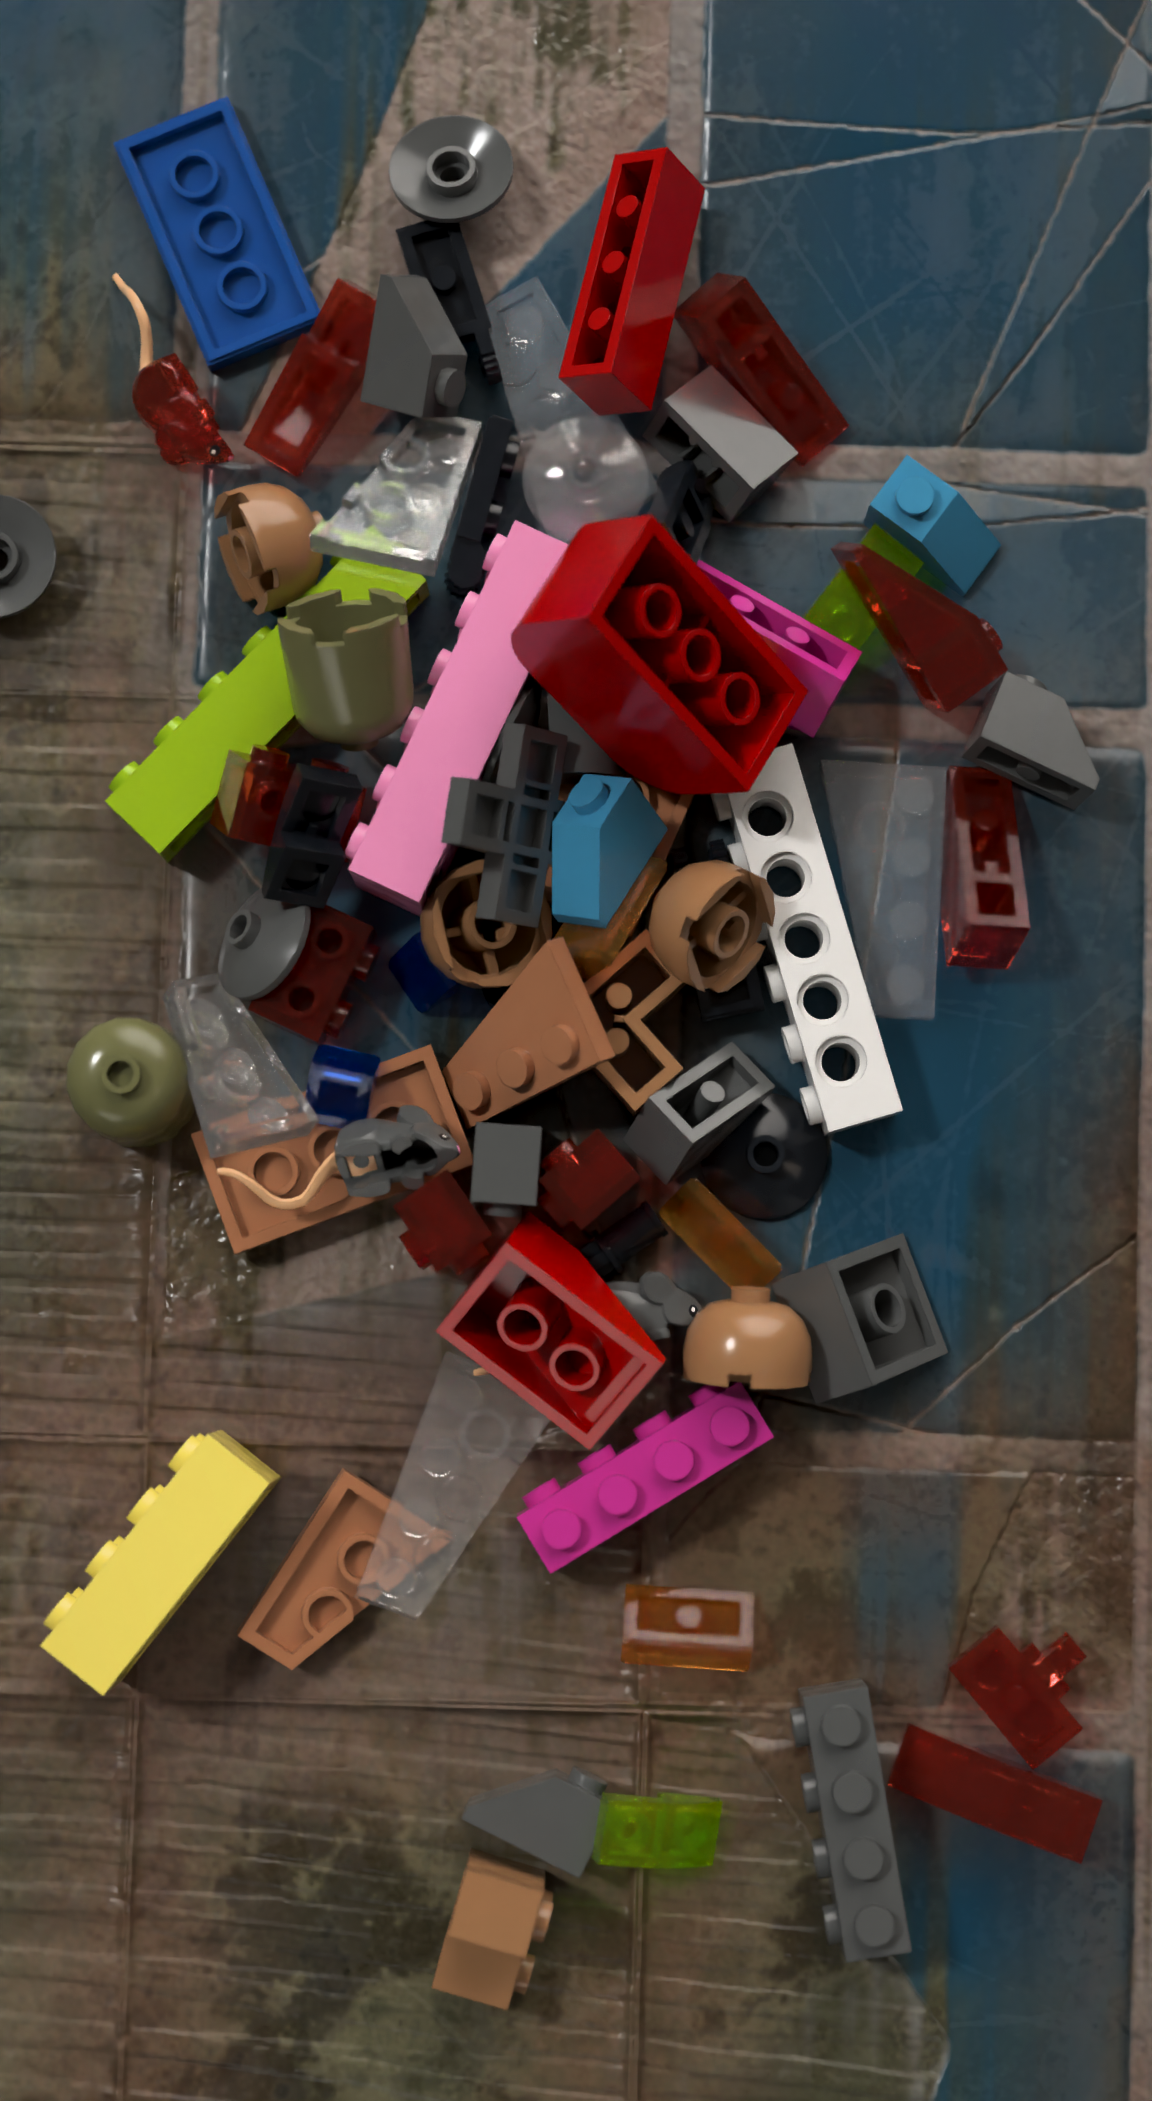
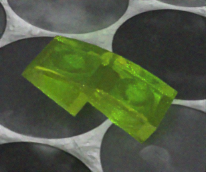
(839, 606)
(657, 1831)

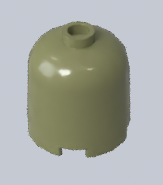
(348, 666)
(130, 1082)

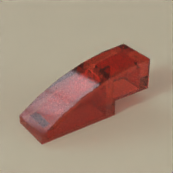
(316, 380)
(995, 1792)

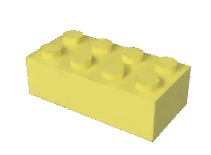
(161, 1560)

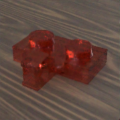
(1022, 1690)

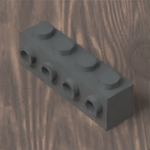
(853, 1820)

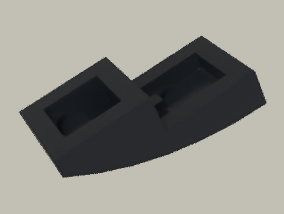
(307, 836)

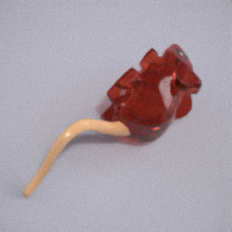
(169, 402)

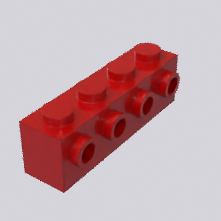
(632, 282)

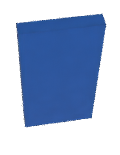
(218, 233)

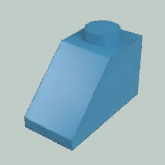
(934, 525)
(600, 848)

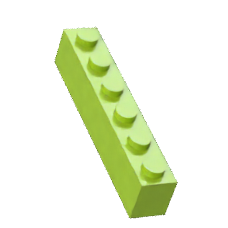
(179, 781)

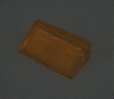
(597, 947)
(719, 1237)
(687, 1627)

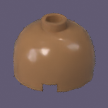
(268, 544)
(709, 923)
(474, 948)
(748, 1343)

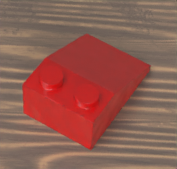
(553, 1332)

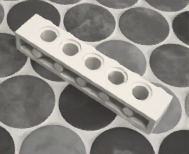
(871, 1090)

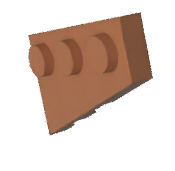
(529, 1040)
(319, 1576)

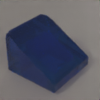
(419, 977)
(341, 1085)

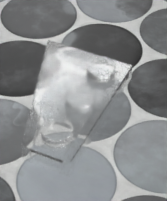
(408, 501)
(233, 1071)

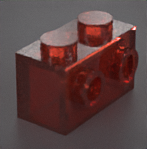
(254, 792)
(315, 991)
(584, 1181)
(443, 1227)

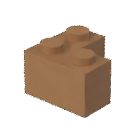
(623, 1000)
(491, 1928)

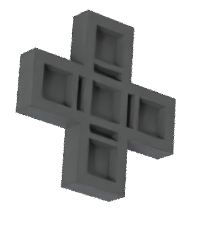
(511, 823)

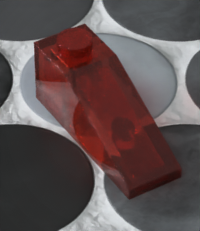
(757, 358)
(935, 641)
(981, 871)

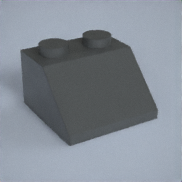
(863, 1317)

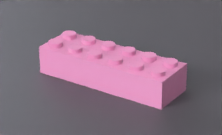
(454, 736)

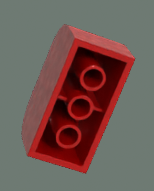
(656, 661)

